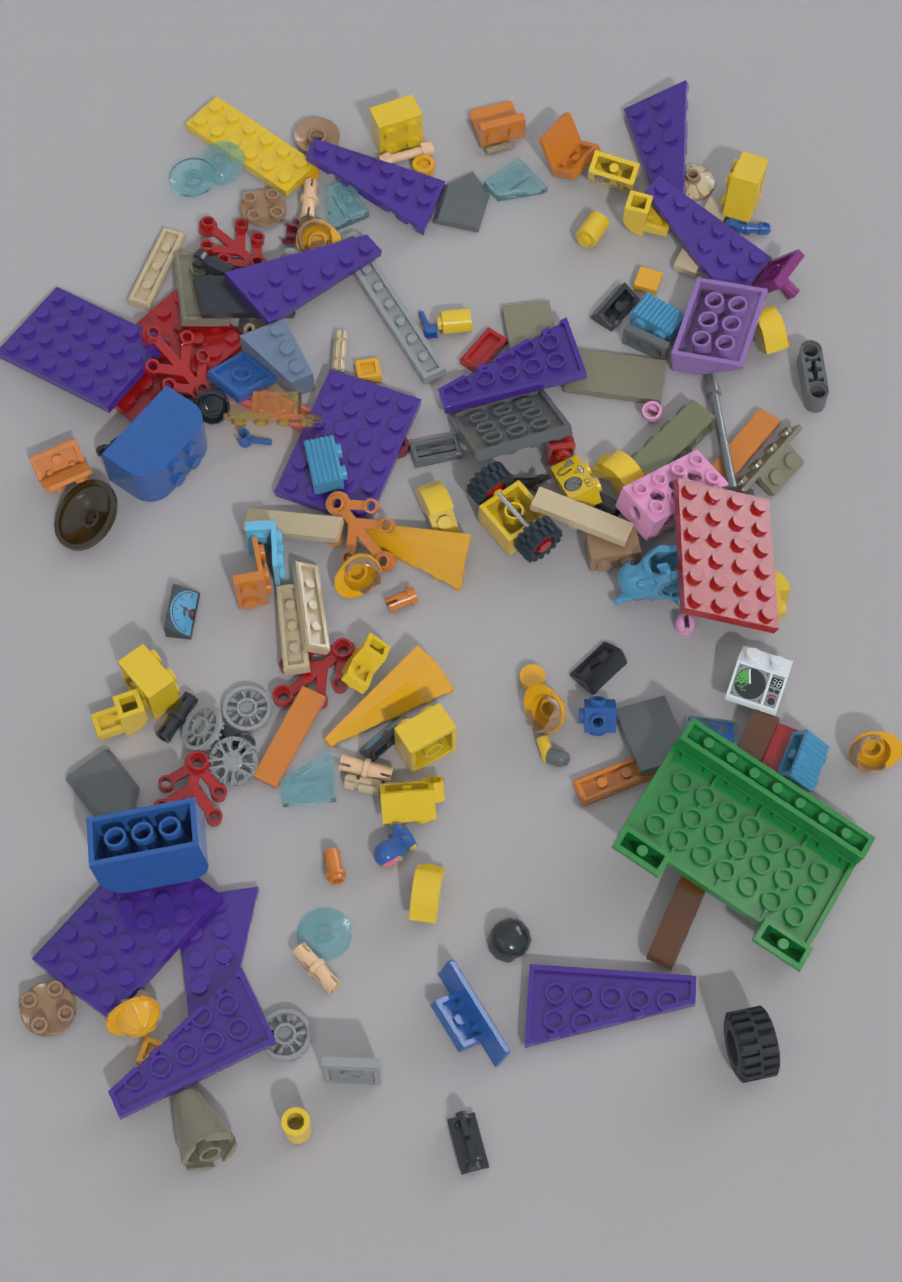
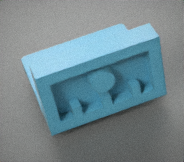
(273, 544)

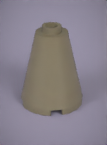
(200, 1132)

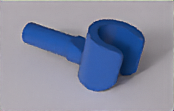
(430, 330)
(248, 439)

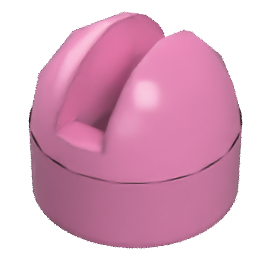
(655, 408)
(680, 626)

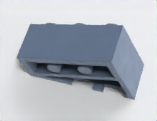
(279, 353)

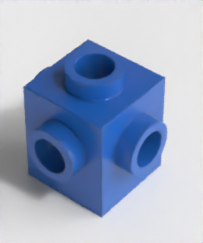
(598, 715)

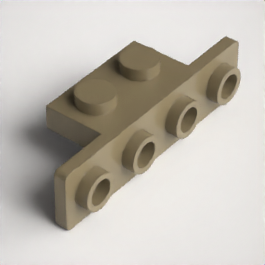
(775, 466)

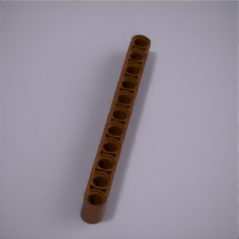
(687, 895)

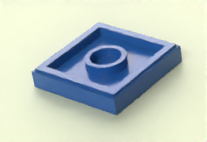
(241, 377)

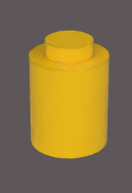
(592, 229)
(454, 321)
(296, 1125)

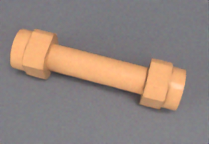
(424, 148)

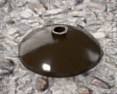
(86, 515)

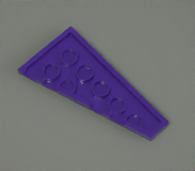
(661, 133)
(386, 185)
(707, 240)
(290, 282)
(523, 369)
(218, 946)
(584, 1000)
(206, 1042)

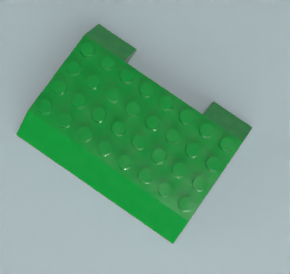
(744, 839)

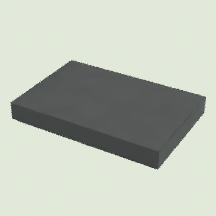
(648, 732)

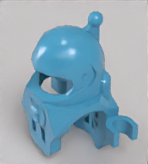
(651, 577)

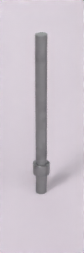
(713, 393)

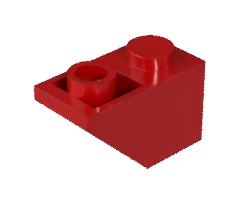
(559, 450)

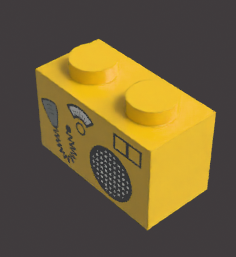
(613, 171)
(575, 481)

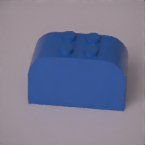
(158, 447)
(148, 846)

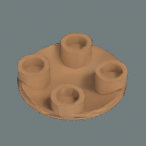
(263, 207)
(47, 1008)

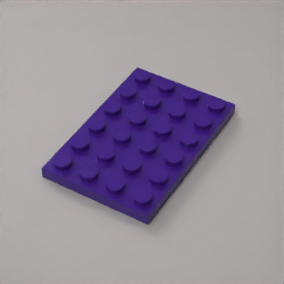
(80, 349)
(371, 430)
(124, 940)

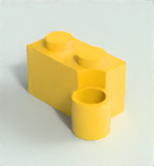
(411, 800)

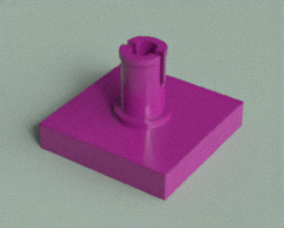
(777, 274)

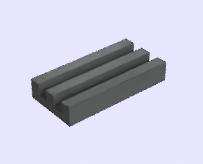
(646, 342)
(436, 454)

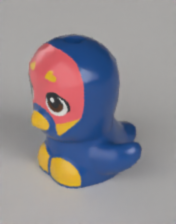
(394, 849)

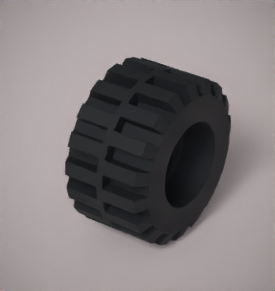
(751, 1044)

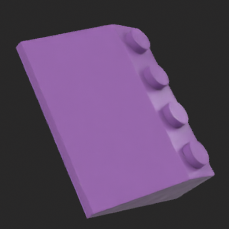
(717, 327)

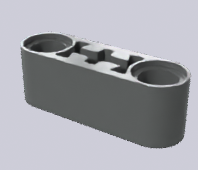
(808, 386)

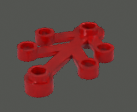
(208, 229)
(179, 366)
(318, 671)
(192, 788)

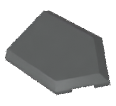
(462, 204)
(104, 785)

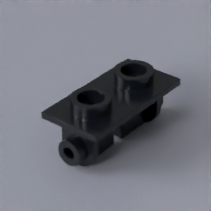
(467, 1142)

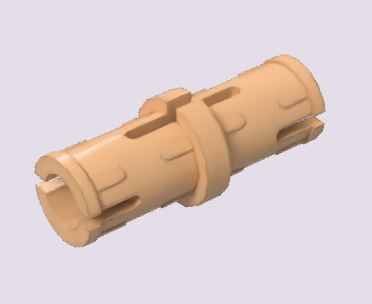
(309, 200)
(366, 768)
(316, 968)

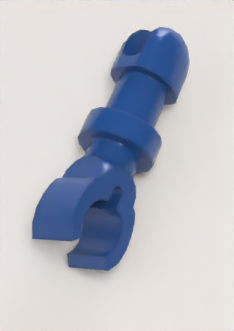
(762, 228)

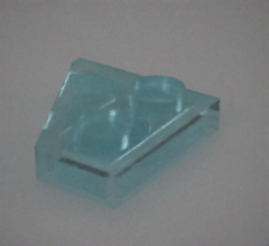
(514, 182)
(344, 206)
(310, 783)

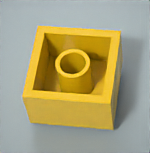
(396, 125)
(744, 186)
(155, 684)
(425, 737)

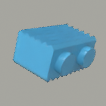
(657, 317)
(324, 464)
(803, 759)

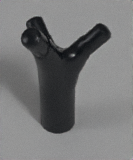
(531, 482)

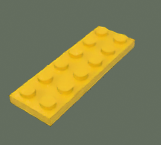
(263, 152)

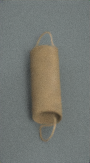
(496, 148)

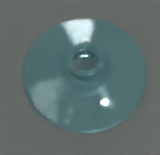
(231, 164)
(191, 170)
(328, 945)

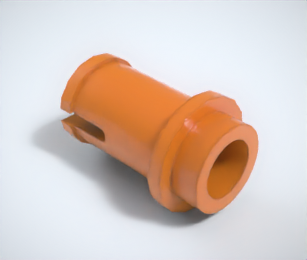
(401, 599)
(335, 872)

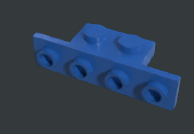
(466, 1018)

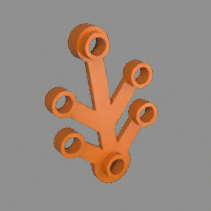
(358, 526)

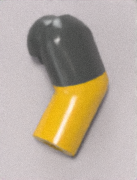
(551, 755)

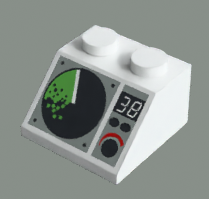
(759, 680)

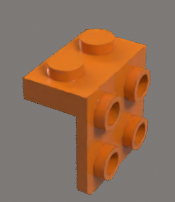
(497, 123)
(565, 150)
(60, 466)
(254, 586)

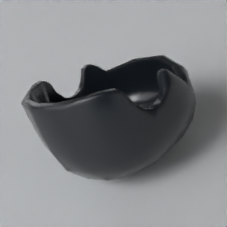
(212, 404)
(509, 939)

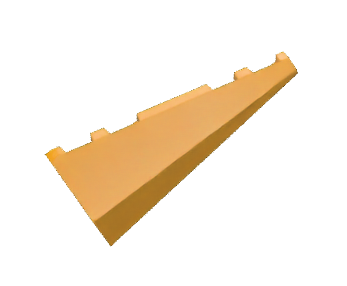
(433, 551)
(408, 685)

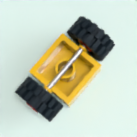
(507, 514)

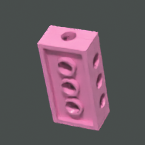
(651, 498)

